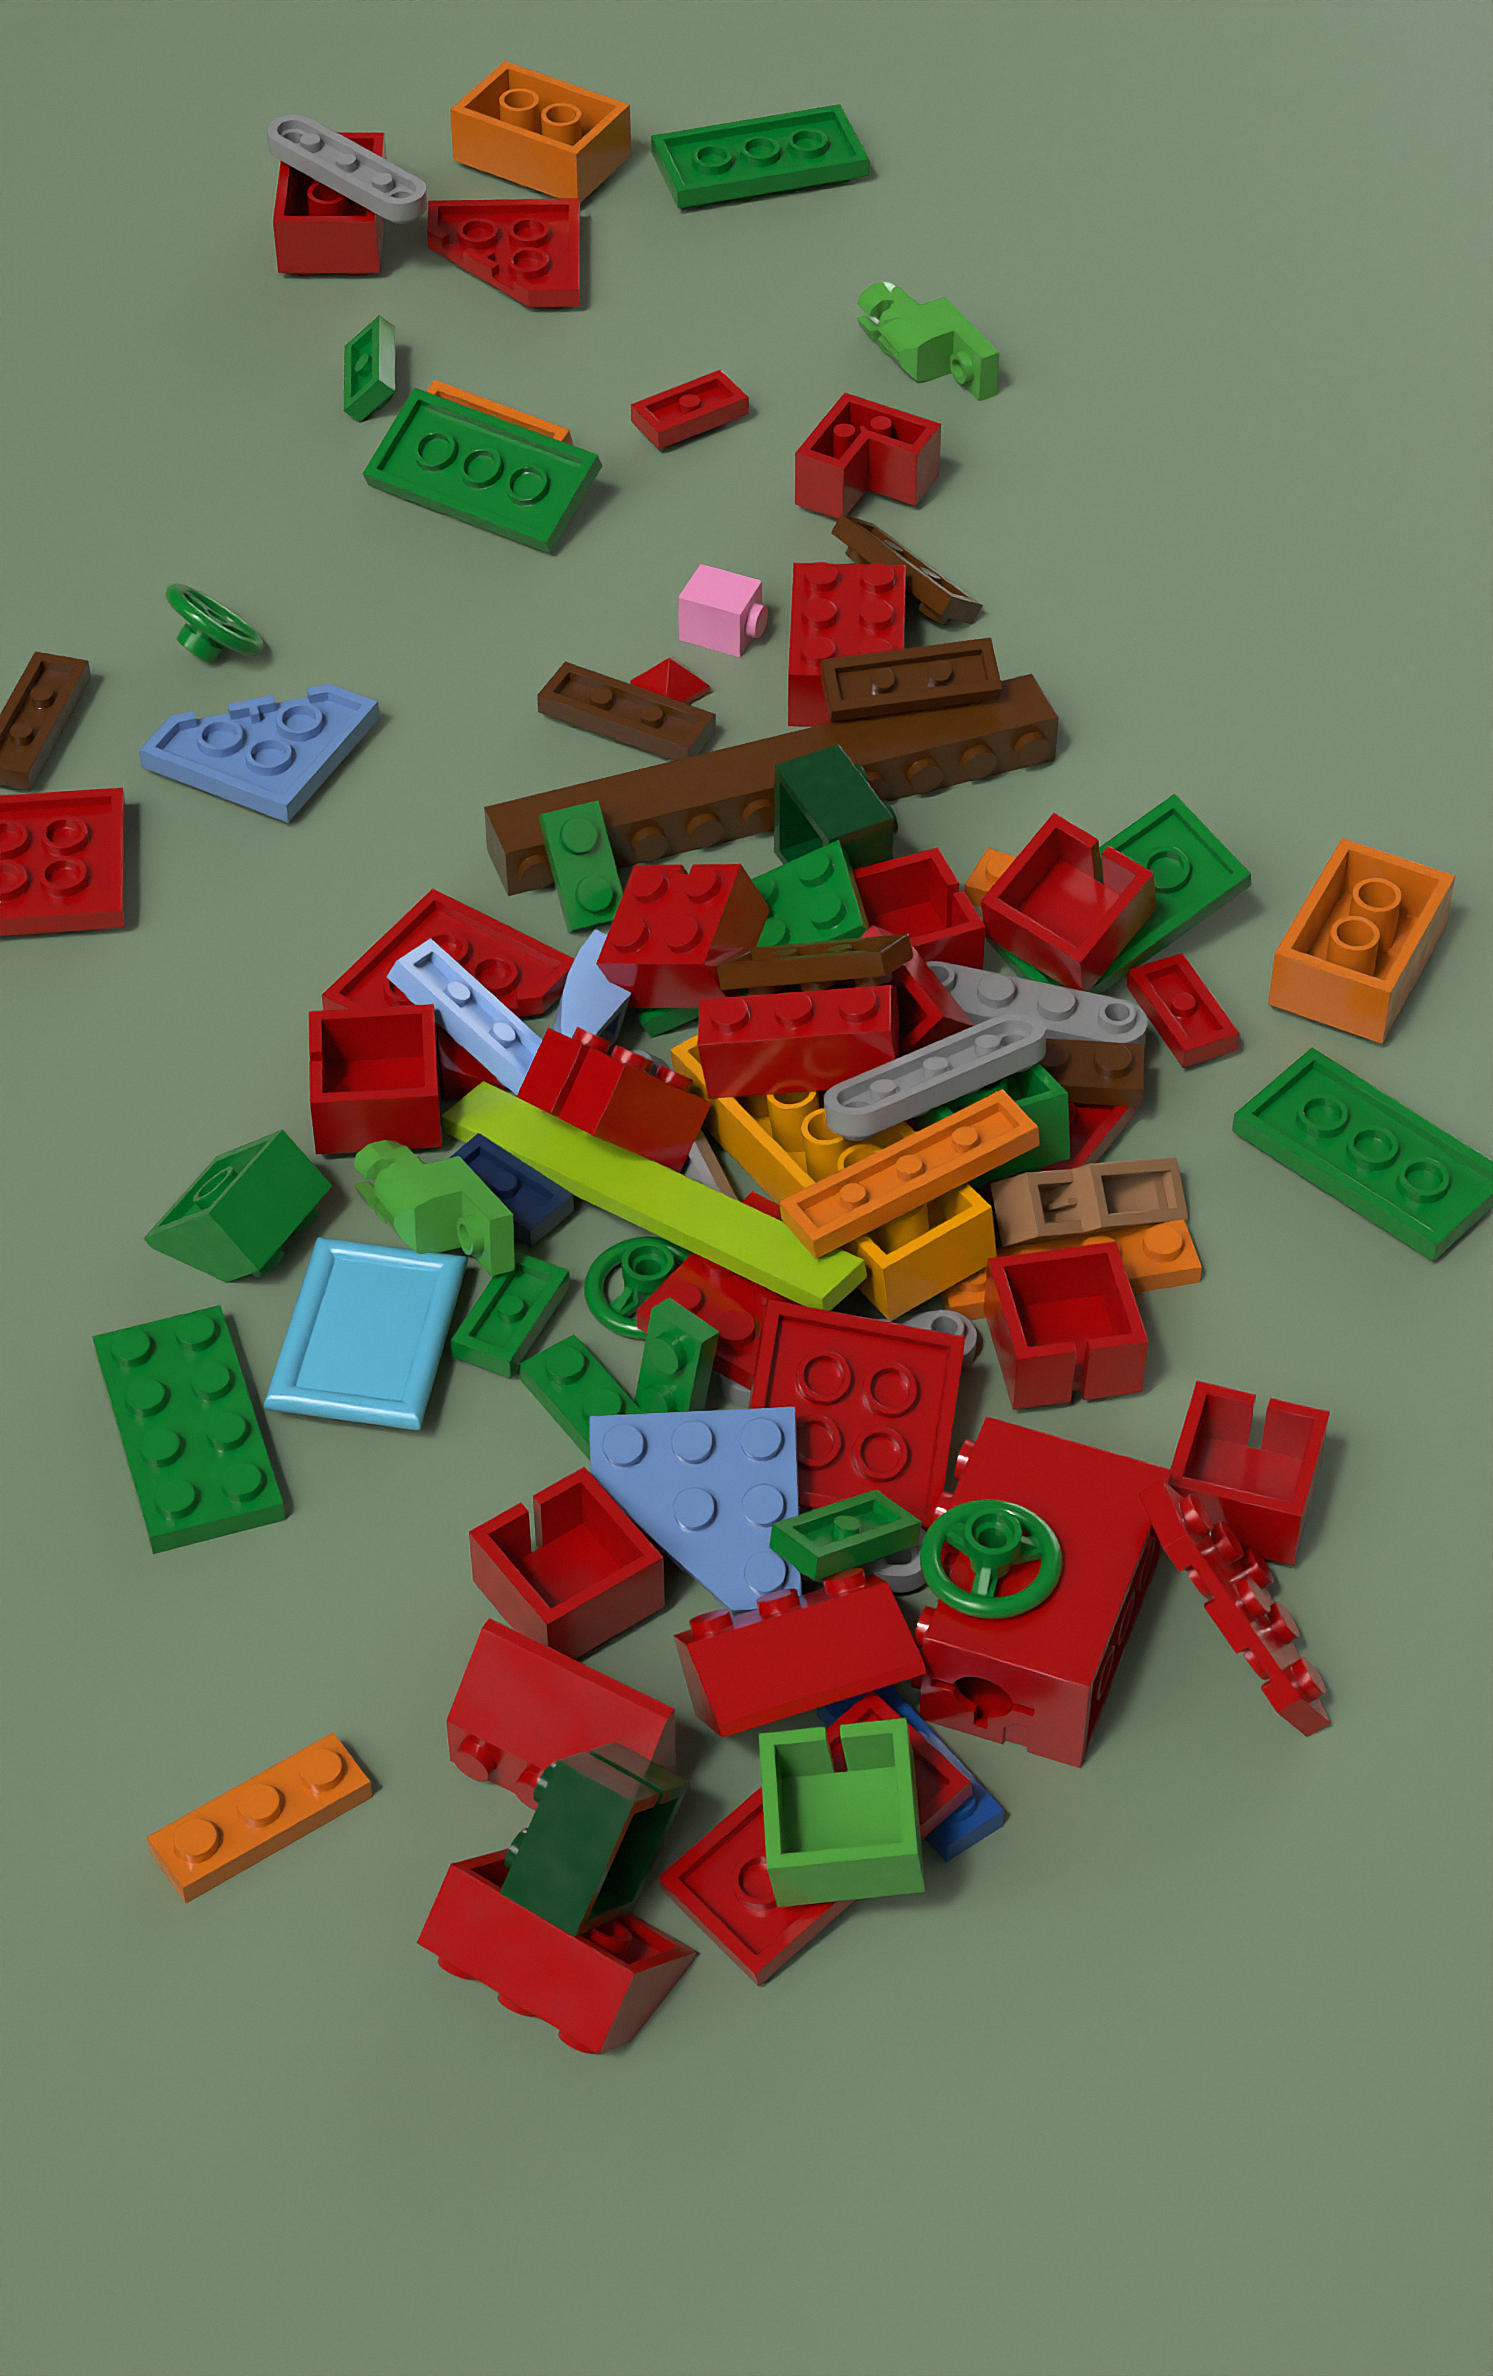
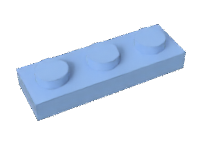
(468, 1012)

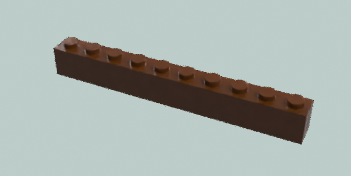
(732, 789)

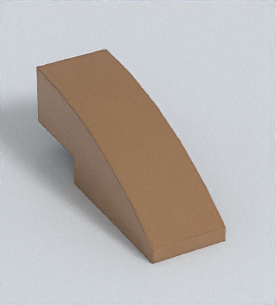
(1087, 1200)

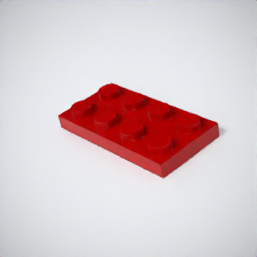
(726, 1877)

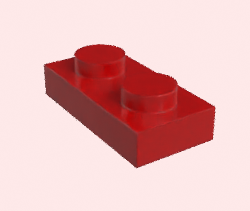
(689, 409)
(1182, 1010)

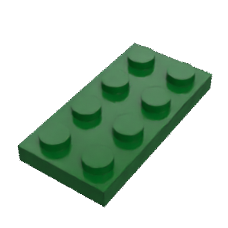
(759, 156)
(482, 470)
(1190, 879)
(808, 903)
(1370, 1153)
(188, 1429)

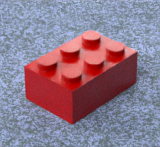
(322, 228)
(835, 615)

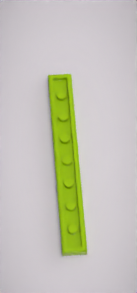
(658, 1199)

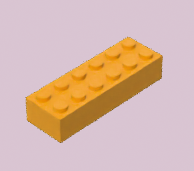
(789, 1148)

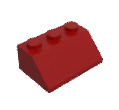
(796, 1039)
(796, 1652)
(535, 1706)
(586, 1985)

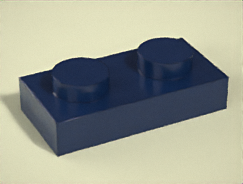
(532, 1197)

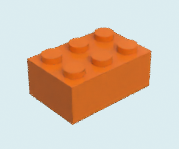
(541, 132)
(1361, 940)

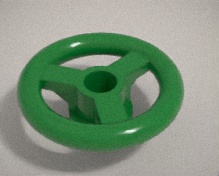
(211, 625)
(644, 1269)
(993, 1540)

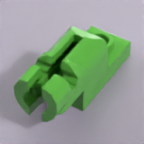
(929, 338)
(436, 1205)

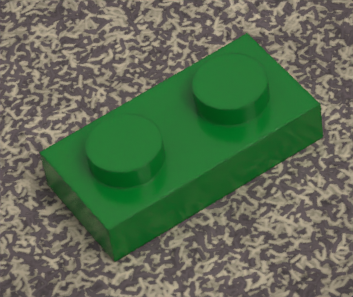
(369, 369)
(581, 865)
(510, 1315)
(675, 1361)
(573, 1387)
(844, 1535)

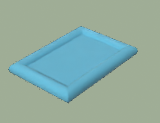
(366, 1334)

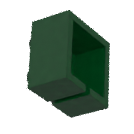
(830, 800)
(592, 1837)

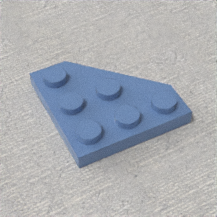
(262, 749)
(707, 1492)

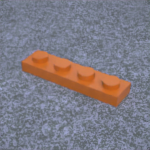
(909, 1173)
(1152, 1256)

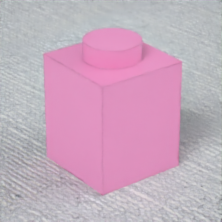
(721, 610)

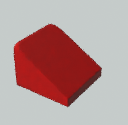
(459, 1068)

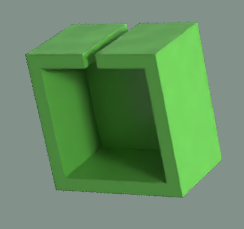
(841, 1830)

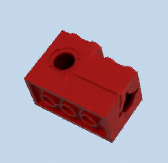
(1052, 1668)

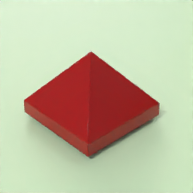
(672, 680)

